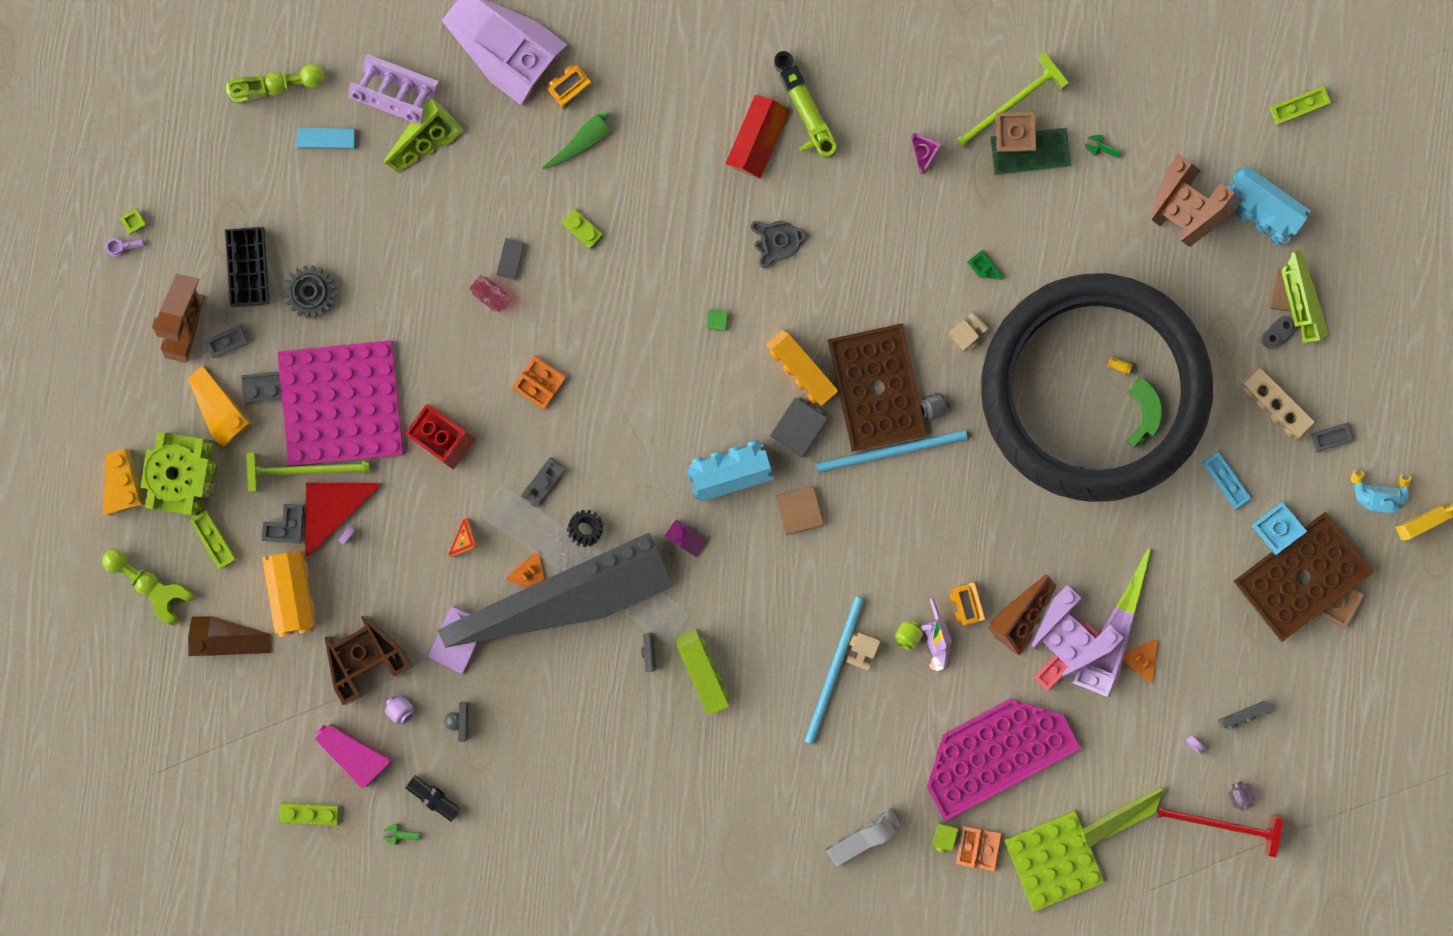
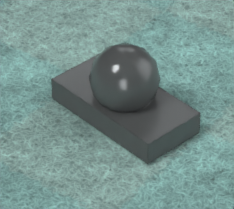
(459, 721)

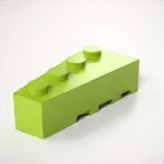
(701, 672)

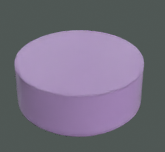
(346, 535)
(1195, 744)

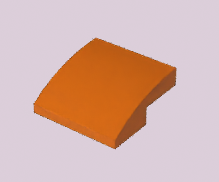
(539, 382)
(978, 848)

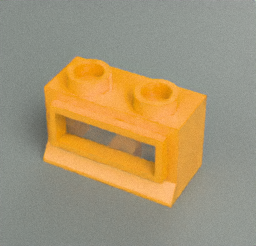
(568, 85)
(967, 604)

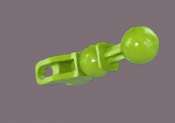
(273, 83)
(148, 585)

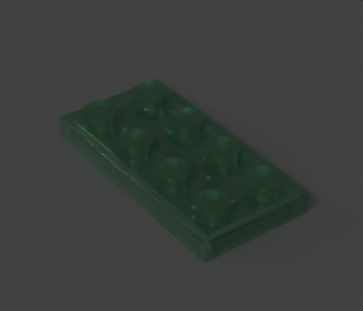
(1050, 153)

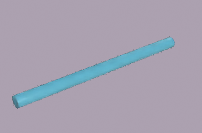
(891, 451)
(834, 670)

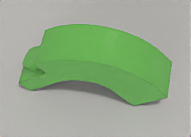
(1150, 405)

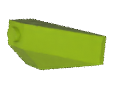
(435, 130)

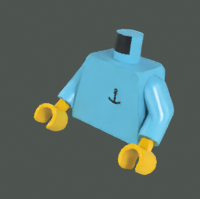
(1381, 497)

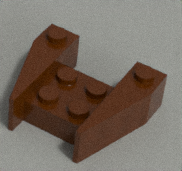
(361, 653)

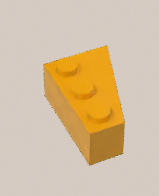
(121, 483)

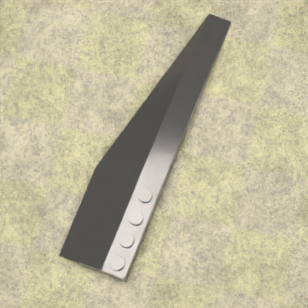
(571, 597)

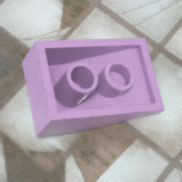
(456, 656)

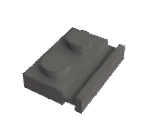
(261, 387)

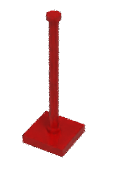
(1272, 834)

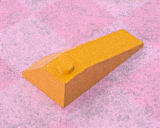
(218, 409)

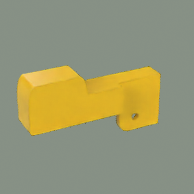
(1424, 522)

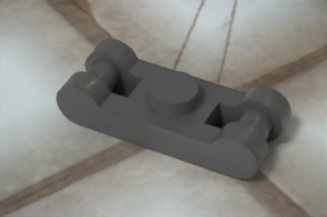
(543, 482)

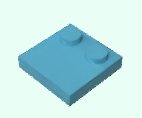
(1279, 528)

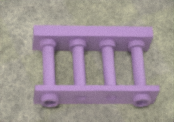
(396, 75)

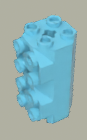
(1267, 206)
(729, 471)

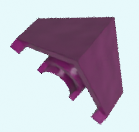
(924, 150)

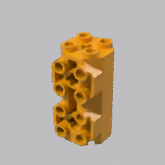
(289, 593)

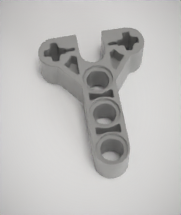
(871, 834)

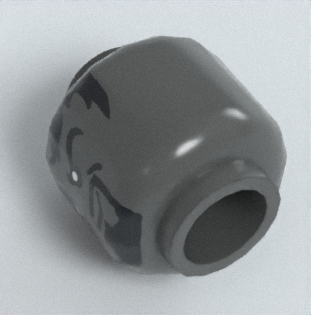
(934, 406)

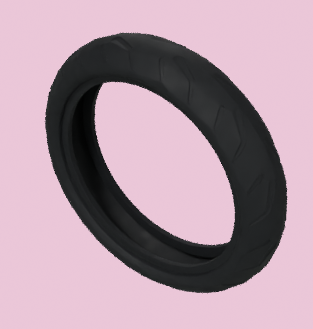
(1121, 294)

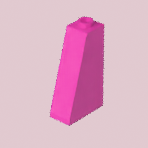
(353, 755)

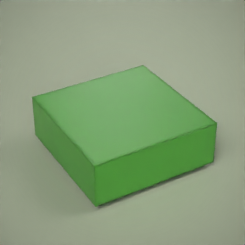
(717, 319)

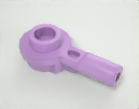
(115, 247)

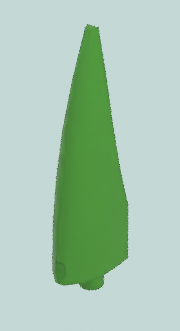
(587, 136)

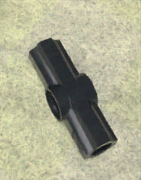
(433, 798)

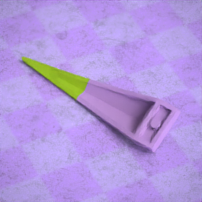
(1103, 674)

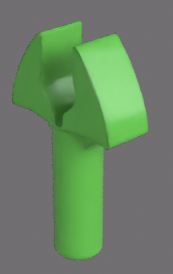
(399, 834)

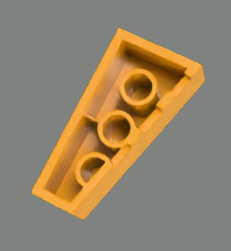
(801, 367)

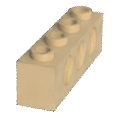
(1301, 420)

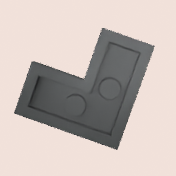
(289, 530)

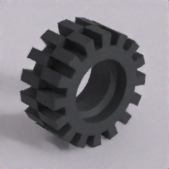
(590, 519)

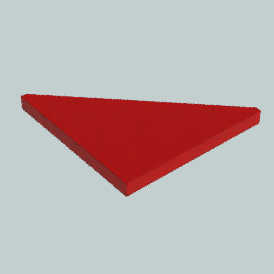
(329, 507)

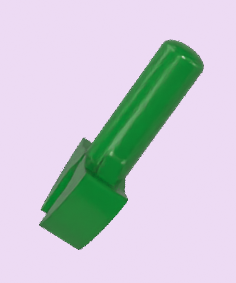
(1101, 147)

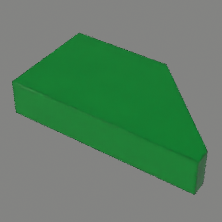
(984, 267)

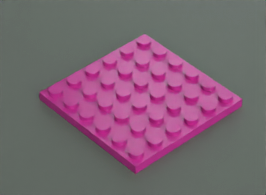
(340, 403)

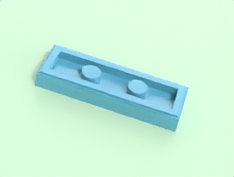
(325, 138)
(1226, 480)

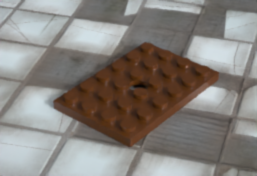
(884, 357)
(1333, 570)

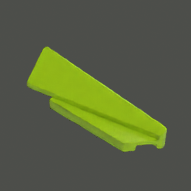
(1303, 299)
(1121, 818)

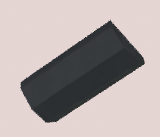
(247, 266)

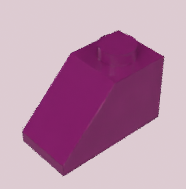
(685, 538)

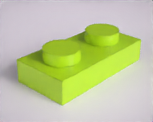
(582, 228)

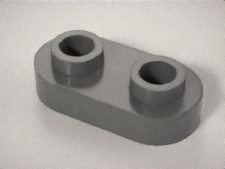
(1278, 332)

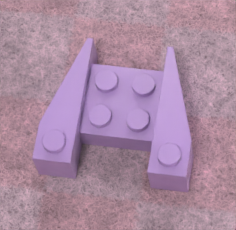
(1070, 639)

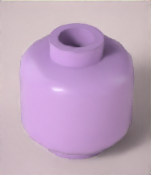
(399, 710)

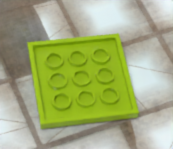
(1053, 861)

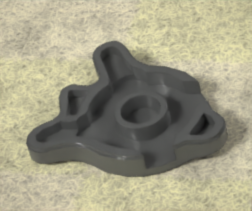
(777, 240)

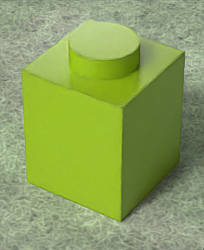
(944, 837)

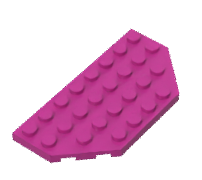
(996, 753)

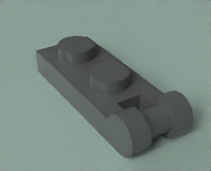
(1247, 714)

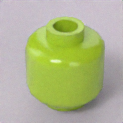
(908, 635)

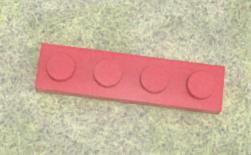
(1055, 667)

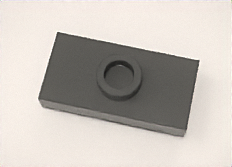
(648, 652)

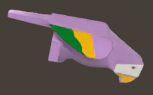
(937, 639)

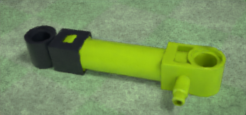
(795, 86)

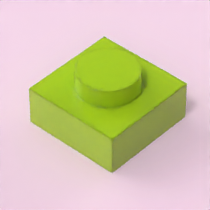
(133, 221)

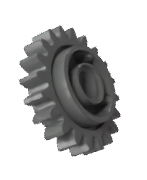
(299, 285)

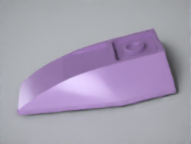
(504, 44)

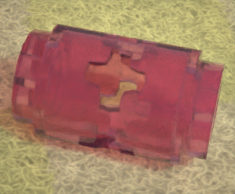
(482, 289)

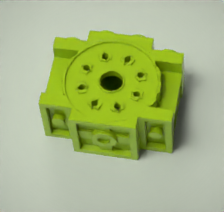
(194, 478)

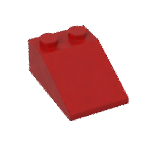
(440, 436)

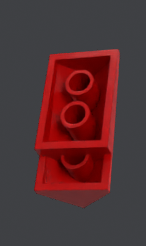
(757, 136)

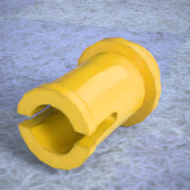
(1119, 365)

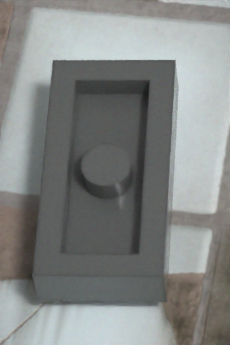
(226, 341)

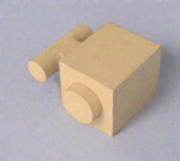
(965, 334)
(864, 646)

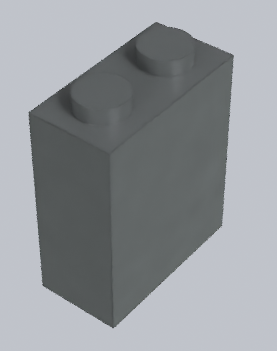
(799, 426)

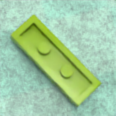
(1300, 105)
(212, 539)
(309, 814)

